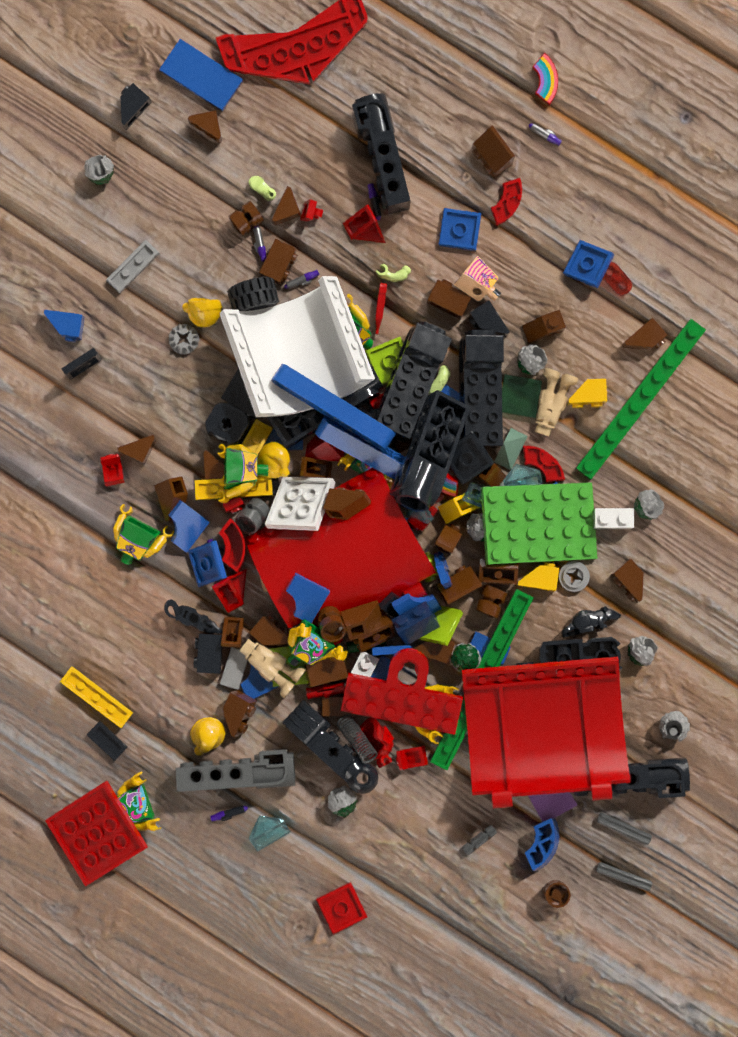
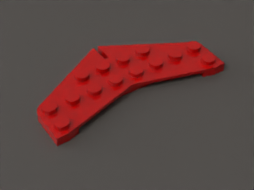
(288, 53)

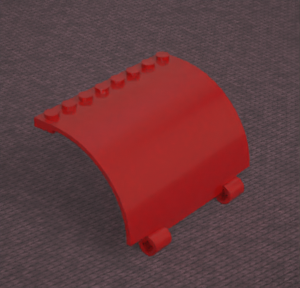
(352, 557)
(545, 729)

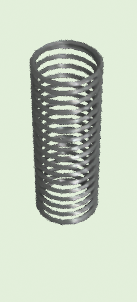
(360, 732)

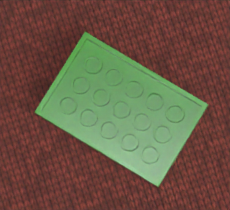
(538, 523)

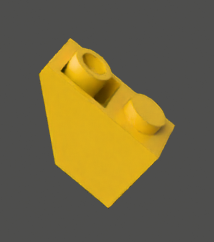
(590, 392)

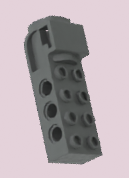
(254, 773)

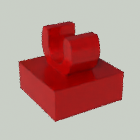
(310, 211)

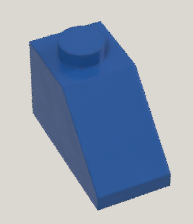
(67, 324)

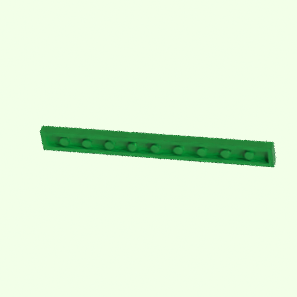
(640, 399)
(491, 657)

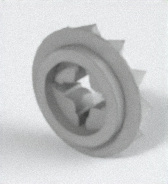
(183, 348)
(582, 573)

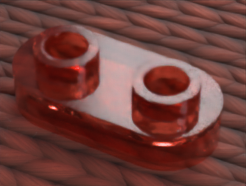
(618, 277)

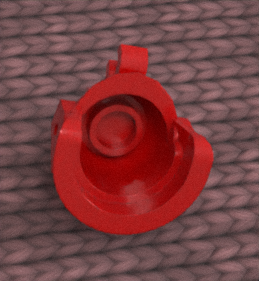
(380, 739)

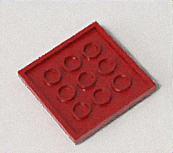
(96, 833)

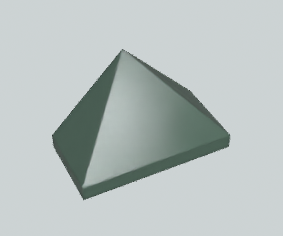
(511, 448)

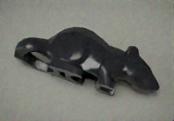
(190, 617)
(586, 620)

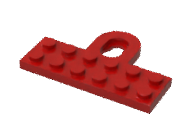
(402, 702)

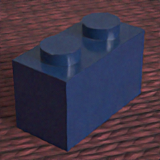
(415, 623)

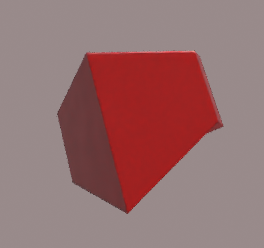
(364, 226)
(322, 450)
(231, 590)

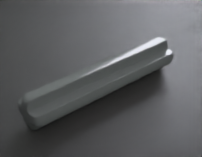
(624, 828)
(624, 876)

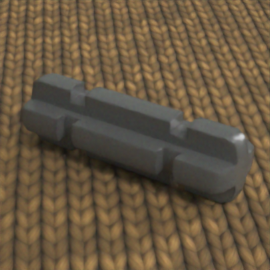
(479, 840)

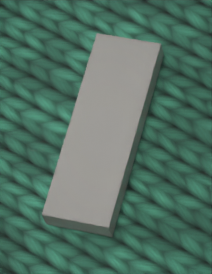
(132, 266)

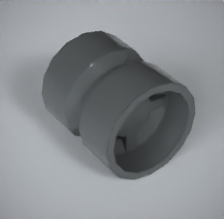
(252, 516)

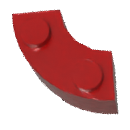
(234, 545)

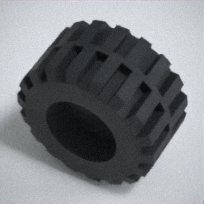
(253, 294)

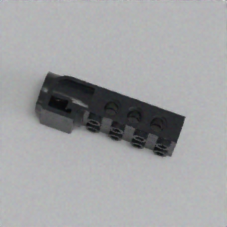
(379, 134)
(412, 379)
(481, 385)
(300, 425)
(430, 452)
(654, 777)

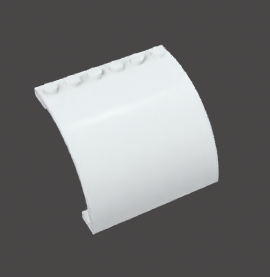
(306, 334)

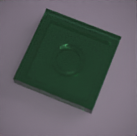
(520, 396)

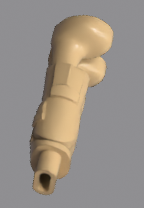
(550, 403)
(268, 665)

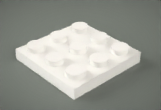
(299, 503)

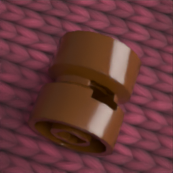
(241, 223)
(491, 601)
(330, 624)
(556, 893)

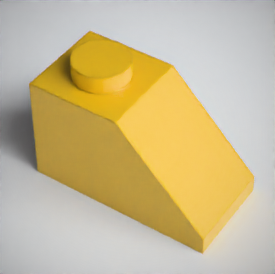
(456, 509)
(542, 578)

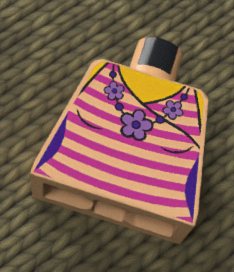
(478, 281)

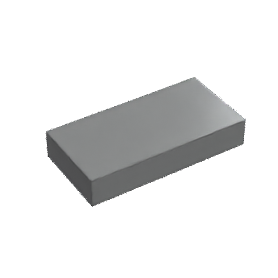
(234, 669)

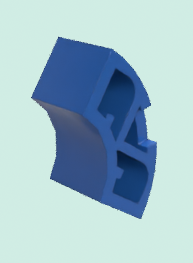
(545, 844)

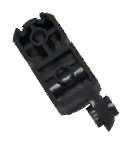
(236, 409)
(577, 650)
(312, 731)

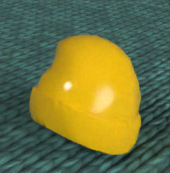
(203, 311)
(277, 459)
(207, 735)

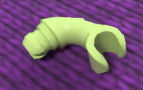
(262, 188)
(400, 275)
(441, 379)

